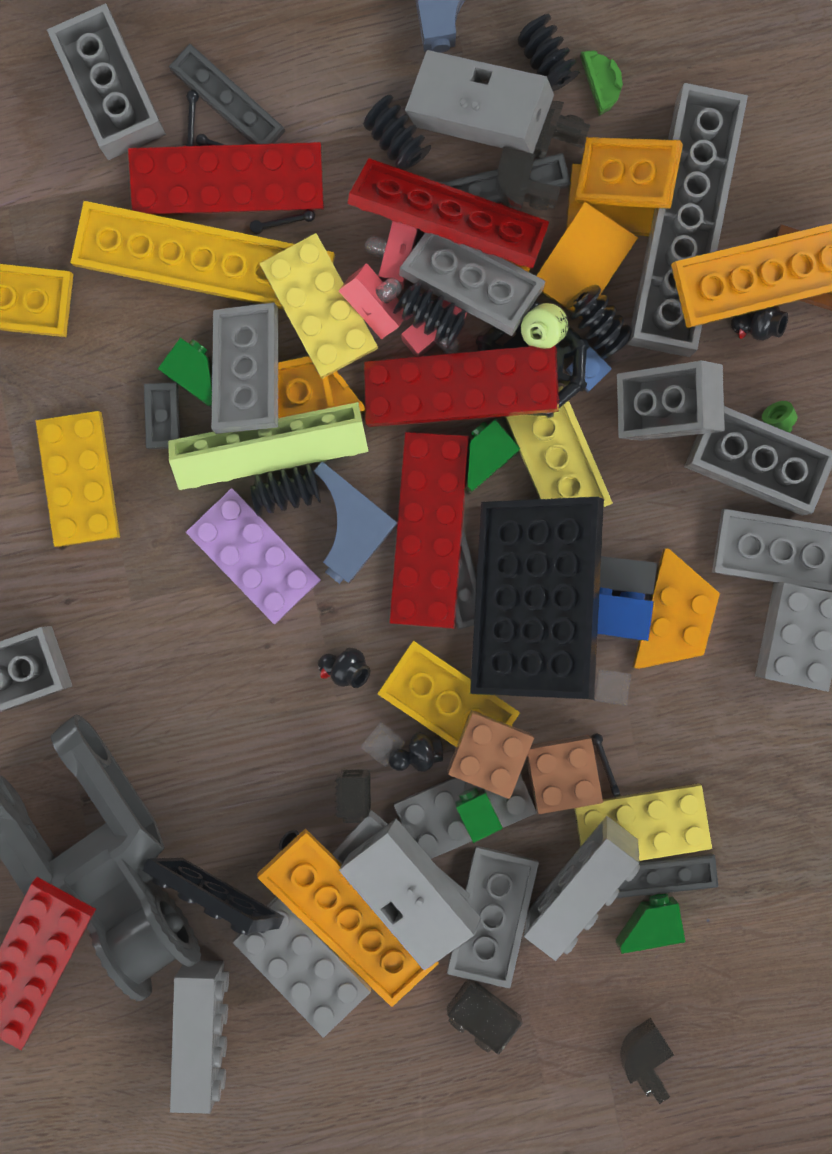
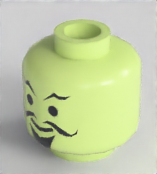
(544, 326)

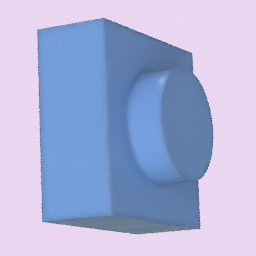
(595, 369)

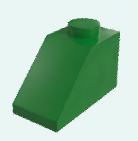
(190, 369)
(488, 453)
(652, 925)

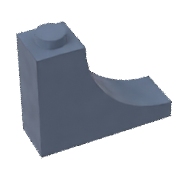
(438, 23)
(359, 527)

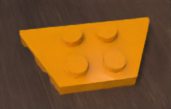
(304, 391)
(680, 614)

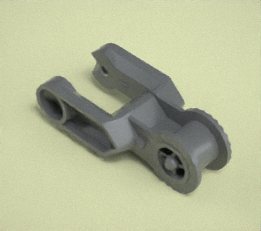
(134, 920)

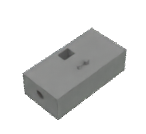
(479, 101)
(410, 894)

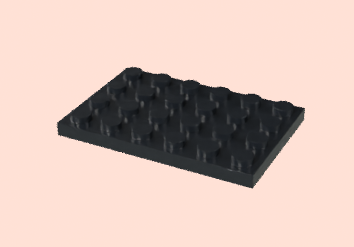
(537, 598)

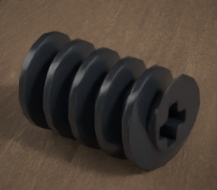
(545, 54)
(394, 135)
(431, 313)
(600, 319)
(284, 490)

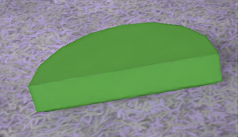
(603, 78)

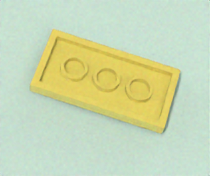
(319, 313)
(557, 455)
(662, 820)

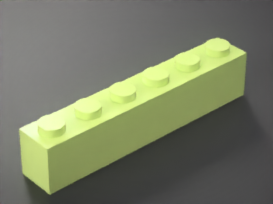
(295, 442)

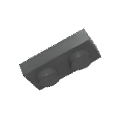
(161, 414)

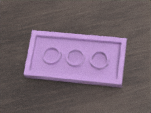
(253, 556)

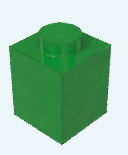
(478, 814)

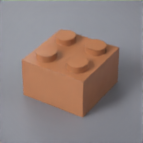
(490, 754)
(564, 774)

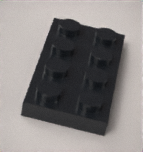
(213, 894)

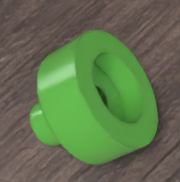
(780, 415)

